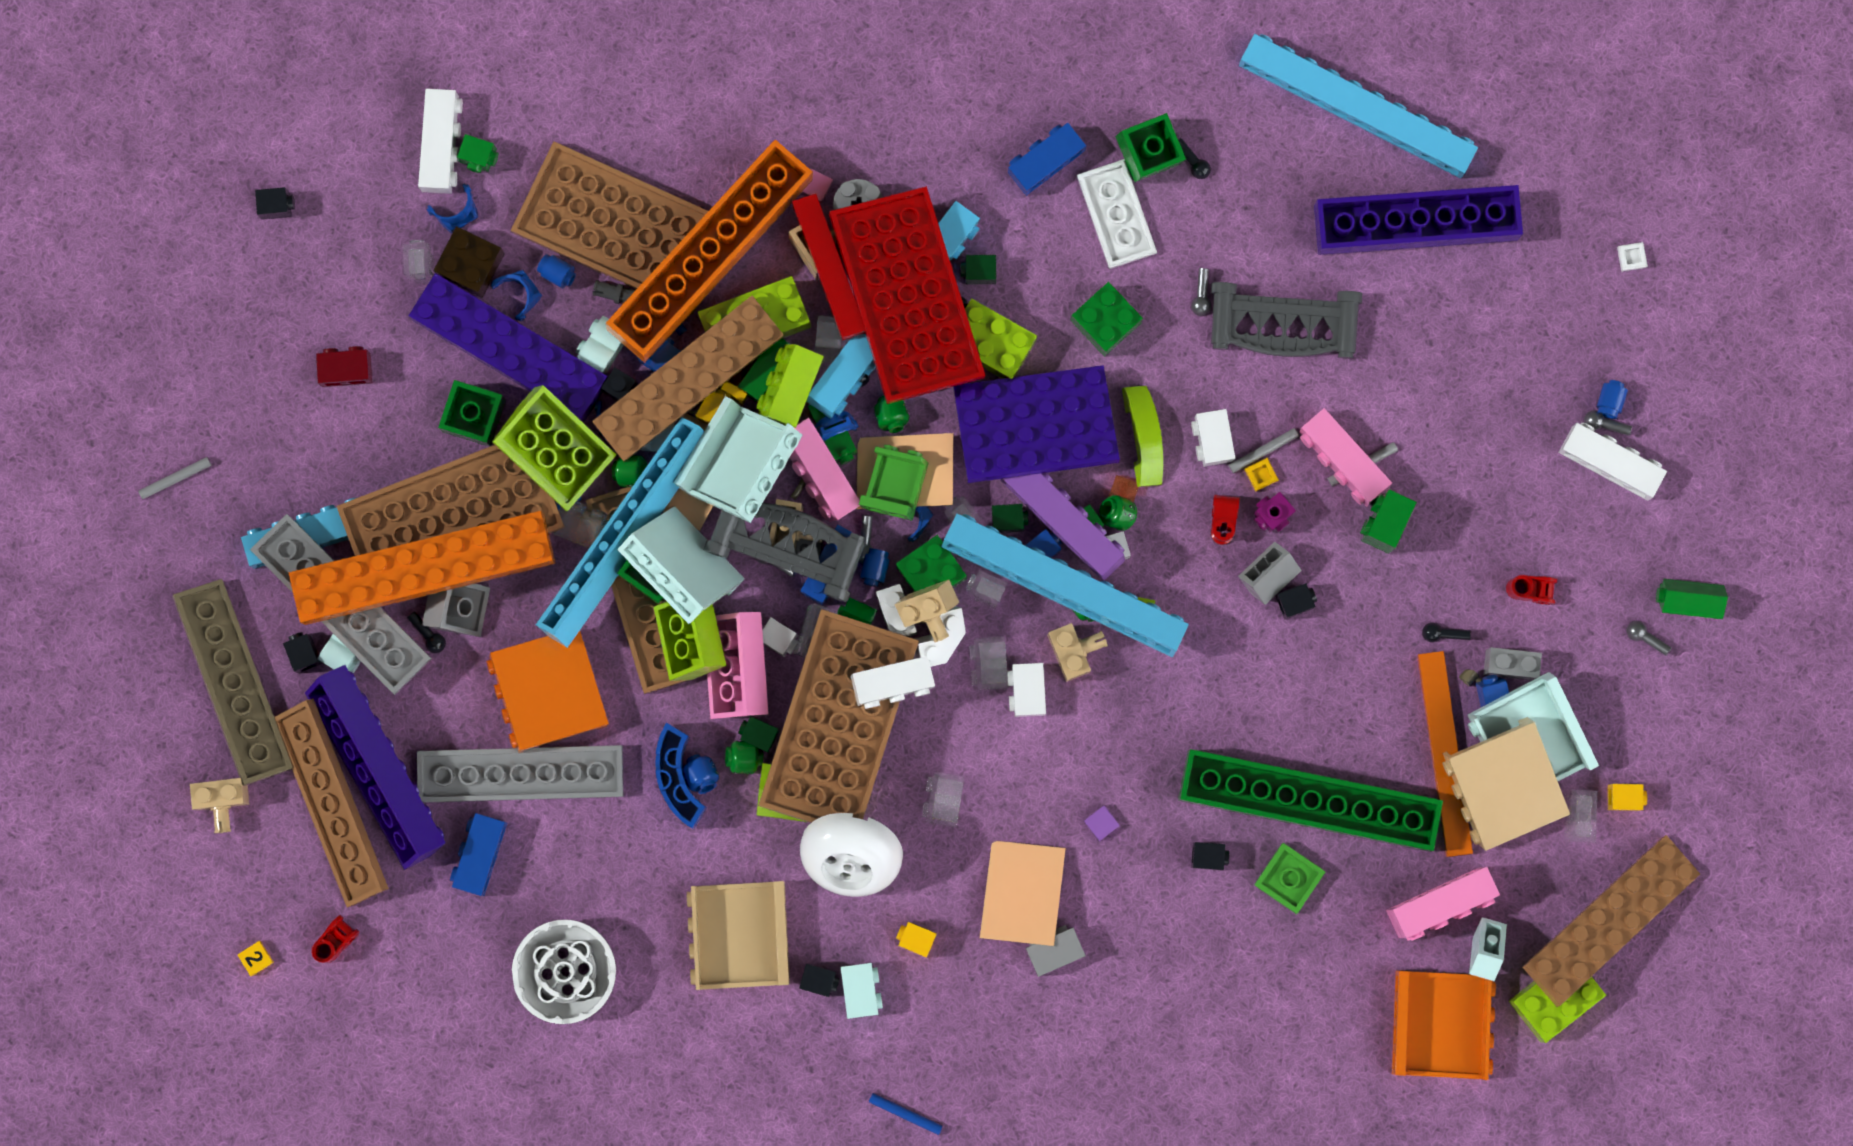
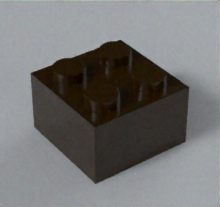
(469, 261)

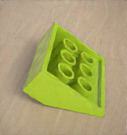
(553, 447)

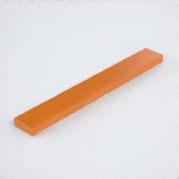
(1443, 739)

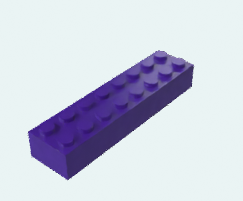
(1418, 219)
(507, 346)
(375, 767)

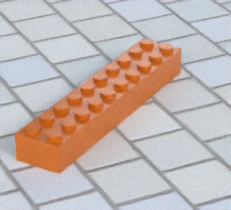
(709, 251)
(421, 568)

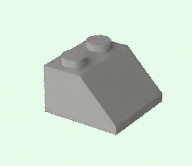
(457, 610)

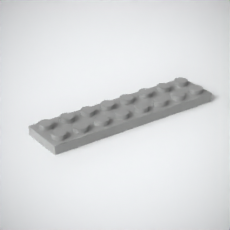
(368, 633)
(520, 776)

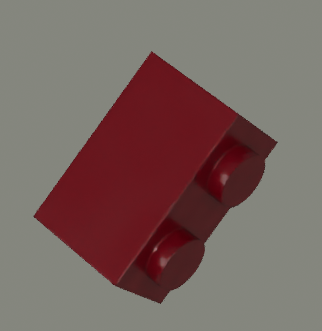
(344, 367)

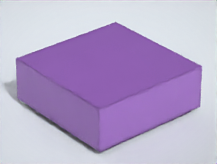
(1101, 823)

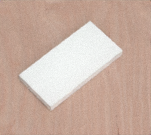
(1116, 214)

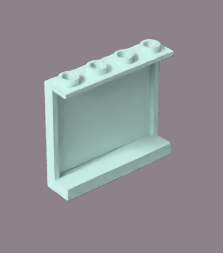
(737, 460)
(674, 563)
(1555, 721)

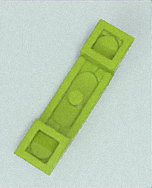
(1146, 435)

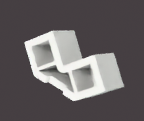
(941, 651)

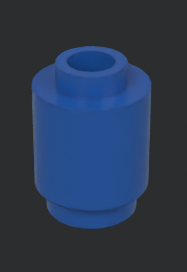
(556, 271)
(1612, 399)
(875, 567)

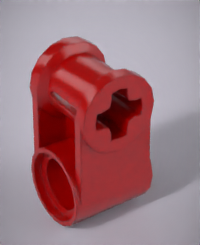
(1224, 514)
(1537, 589)
(335, 939)

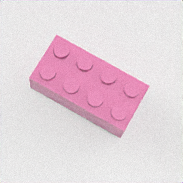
(740, 685)
(1442, 903)

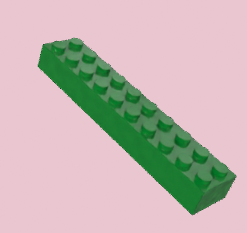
(1310, 800)

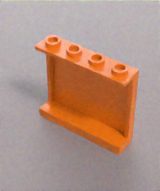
(546, 691)
(1442, 1025)

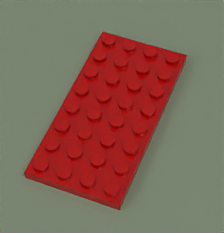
(907, 295)

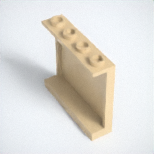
(1506, 785)
(738, 935)

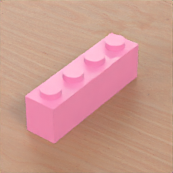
(1344, 457)
(822, 474)

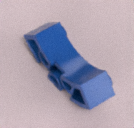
(671, 779)

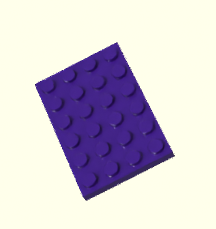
(1036, 424)

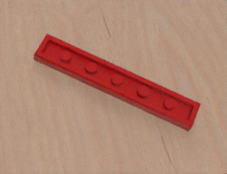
(829, 266)

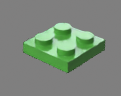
(1289, 878)

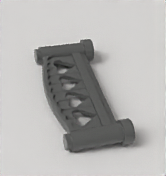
(1339, 316)
(835, 571)

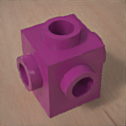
(1277, 504)

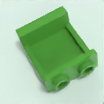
(895, 483)

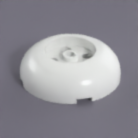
(850, 854)
(540, 951)

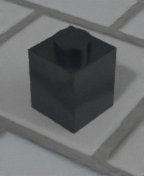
(274, 203)
(618, 384)
(1296, 601)
(301, 652)
(1209, 856)
(819, 980)

